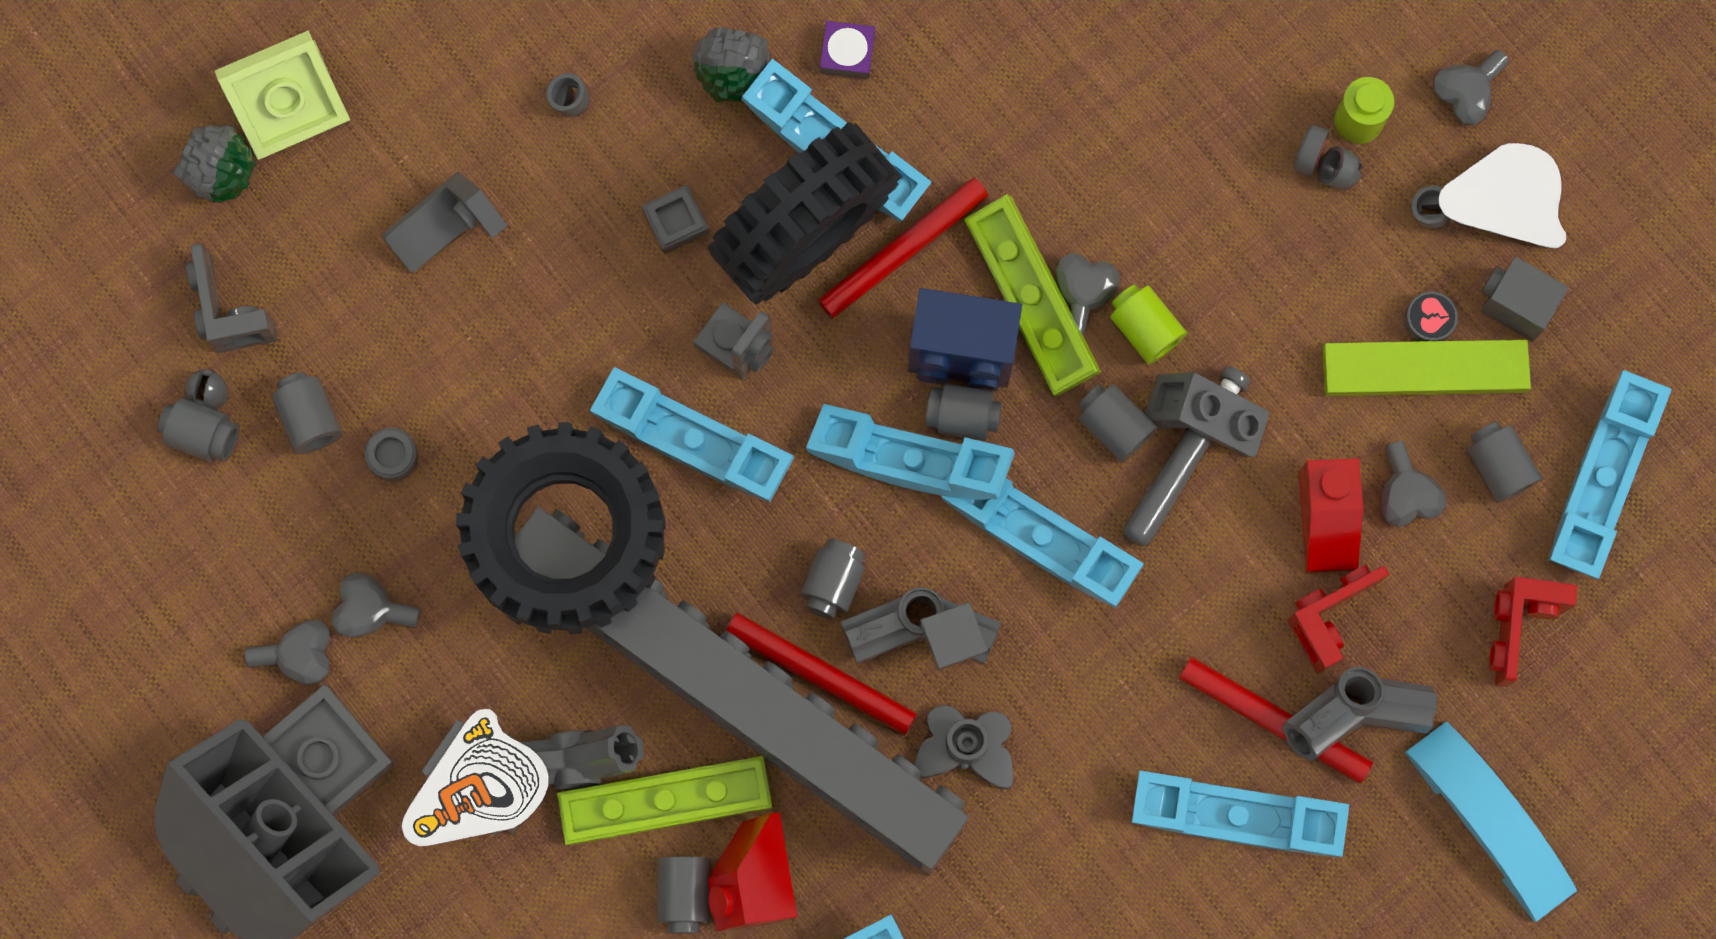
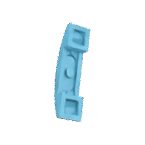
(799, 119)
(691, 437)
(908, 458)
(1607, 474)
(1053, 543)
(1240, 815)
(1494, 819)

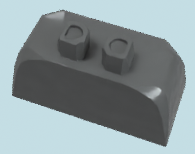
(255, 838)

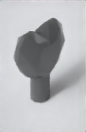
(1469, 87)
(1085, 285)
(1408, 490)
(368, 607)
(297, 653)

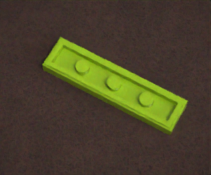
(1028, 281)
(1426, 368)
(664, 800)

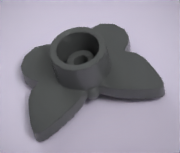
(966, 745)

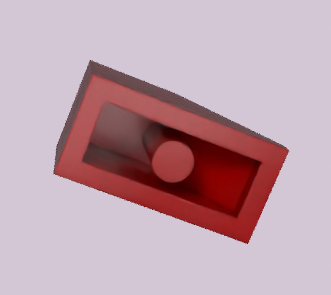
(1331, 514)
(752, 877)

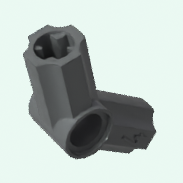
(889, 628)
(1335, 715)
(586, 756)

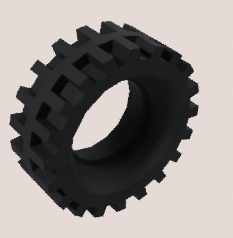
(804, 212)
(512, 479)

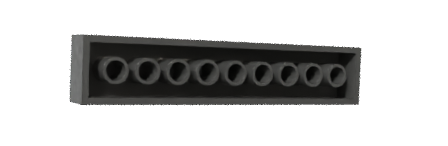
(759, 704)

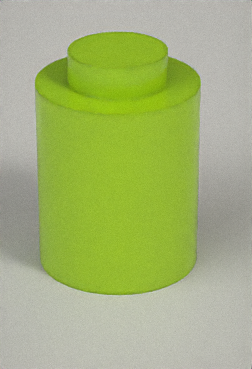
(1364, 110)
(1147, 323)

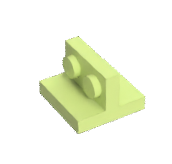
(282, 95)

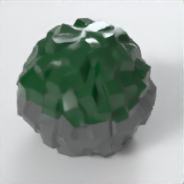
(729, 62)
(215, 163)

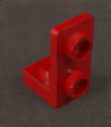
(1542, 600)
(1320, 639)

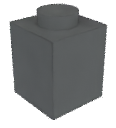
(1522, 298)

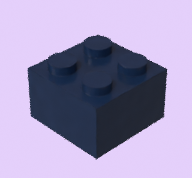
(964, 339)

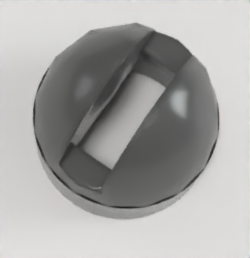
(561, 93)
(1339, 168)
(1428, 199)
(215, 391)

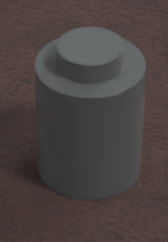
(306, 413)
(1115, 421)
(1503, 461)
(683, 893)

